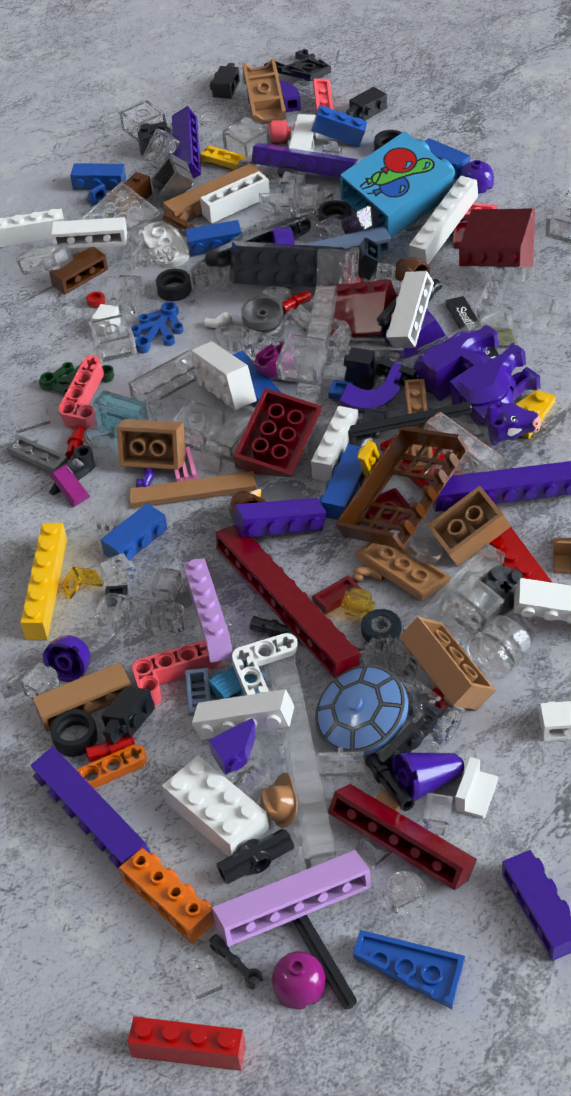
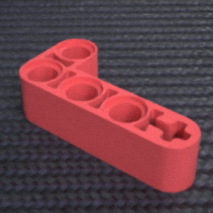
(75, 404)
(170, 666)

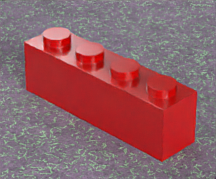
(186, 1043)

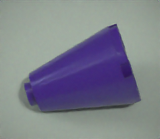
(426, 771)

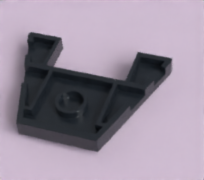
(306, 68)

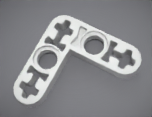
(255, 660)

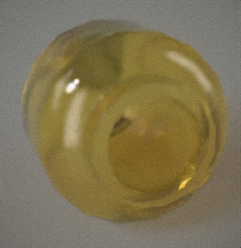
(357, 603)

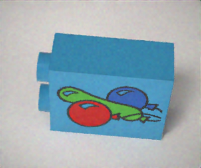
(399, 181)

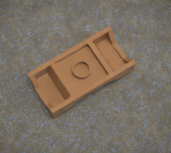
(264, 92)

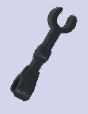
(219, 947)

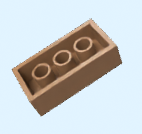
(446, 664)

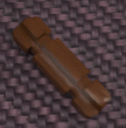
(176, 221)

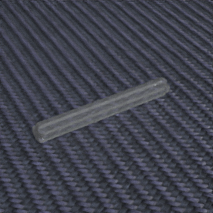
(490, 320)

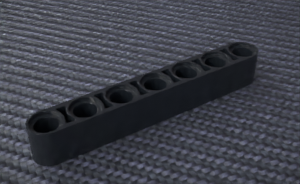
(221, 255)

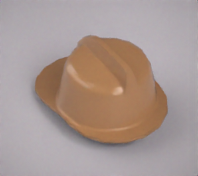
(280, 801)

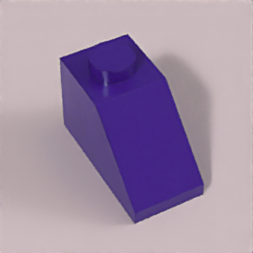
(233, 746)

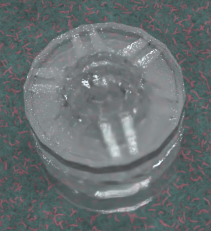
(499, 647)

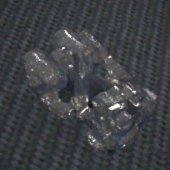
(447, 719)

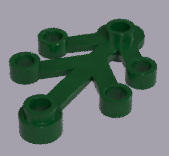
(54, 380)

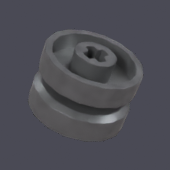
(264, 315)

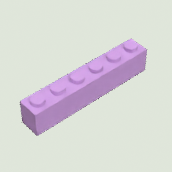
(208, 610)
(291, 898)

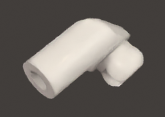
(222, 318)

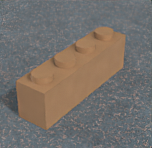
(86, 694)

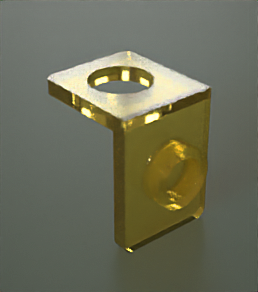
(79, 576)

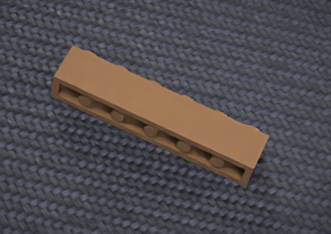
(188, 205)

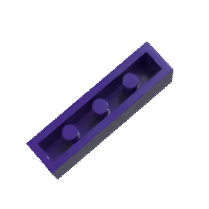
(279, 517)
(539, 902)

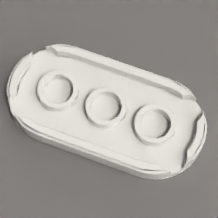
(163, 234)

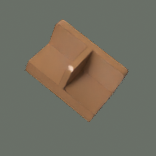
(562, 555)

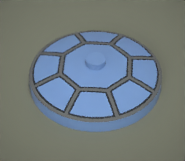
(362, 709)

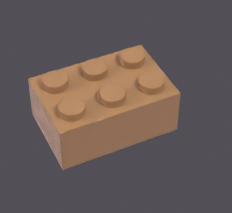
(151, 444)
(469, 525)

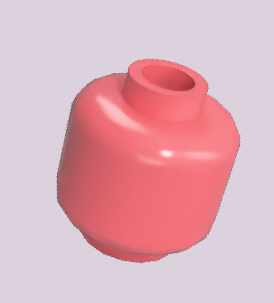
(279, 131)

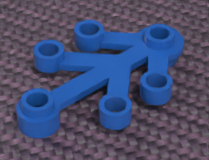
(168, 311)

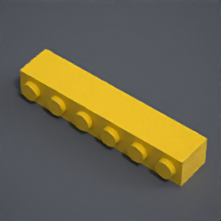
(44, 582)

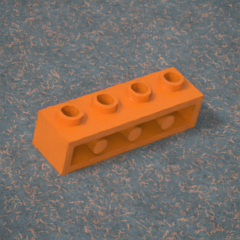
(167, 894)

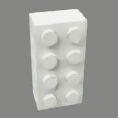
(223, 375)
(215, 806)

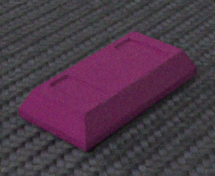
(69, 485)

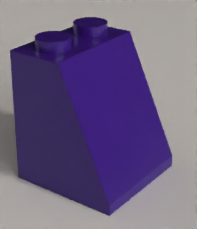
(428, 333)

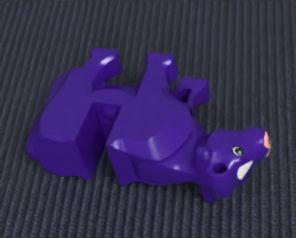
(473, 377)

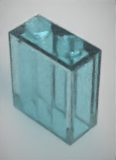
(114, 408)

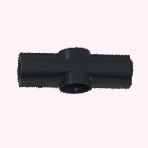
(255, 856)

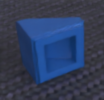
(96, 195)

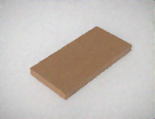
(397, 566)

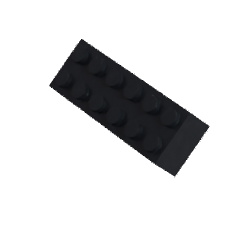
(275, 264)

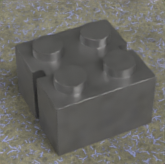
(172, 178)

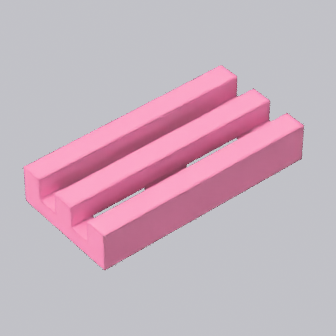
(193, 470)

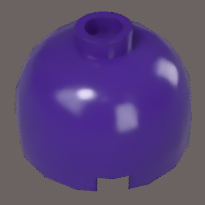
(481, 172)
(68, 657)

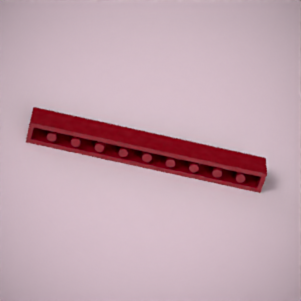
(288, 601)

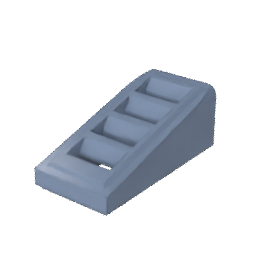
(197, 675)

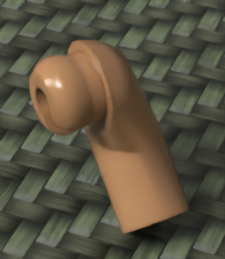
(360, 572)

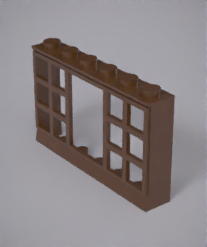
(382, 472)

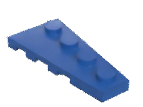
(417, 966)

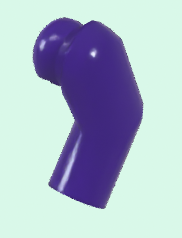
(148, 477)

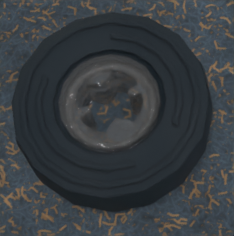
(380, 617)

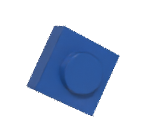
(337, 389)

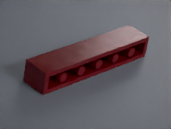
(402, 836)

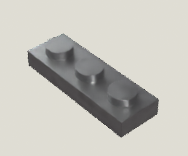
(36, 454)

